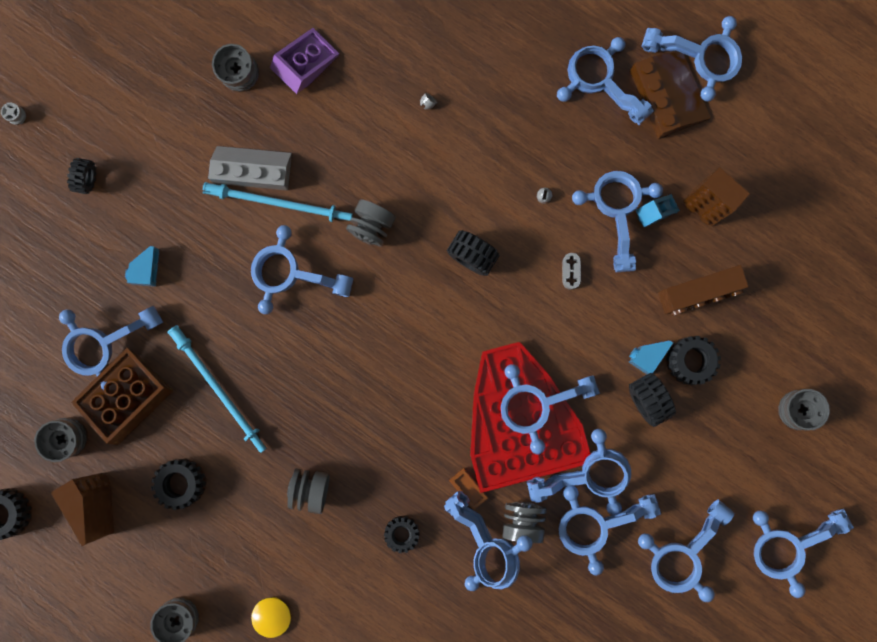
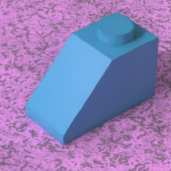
(657, 210)
(144, 268)
(649, 356)

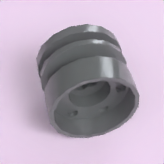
(230, 59)
(370, 224)
(815, 409)
(50, 440)
(308, 490)
(524, 521)
(163, 625)

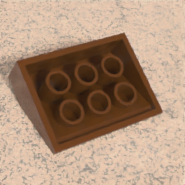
(671, 91)
(131, 397)
(87, 507)

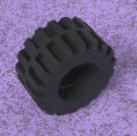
(473, 252)
(708, 355)
(652, 399)
(164, 491)
(17, 510)

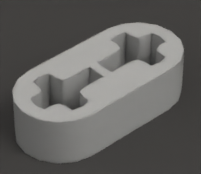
(566, 271)

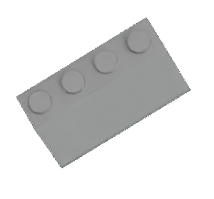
(250, 168)

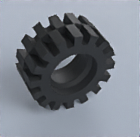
(81, 176)
(390, 539)

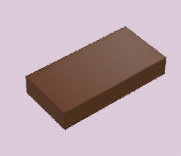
(464, 482)

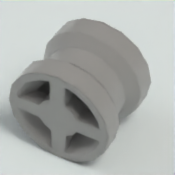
(8, 113)

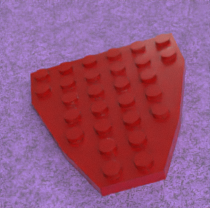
(497, 451)

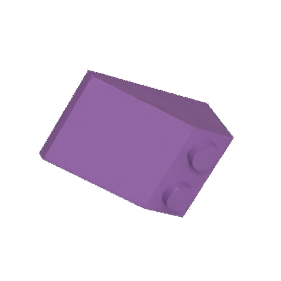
(303, 60)

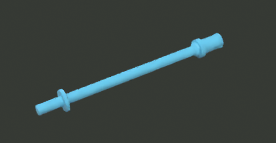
(223, 192)
(184, 344)

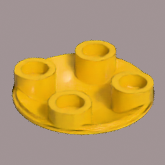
(271, 617)

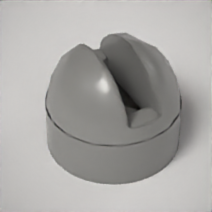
(428, 101)
(540, 195)

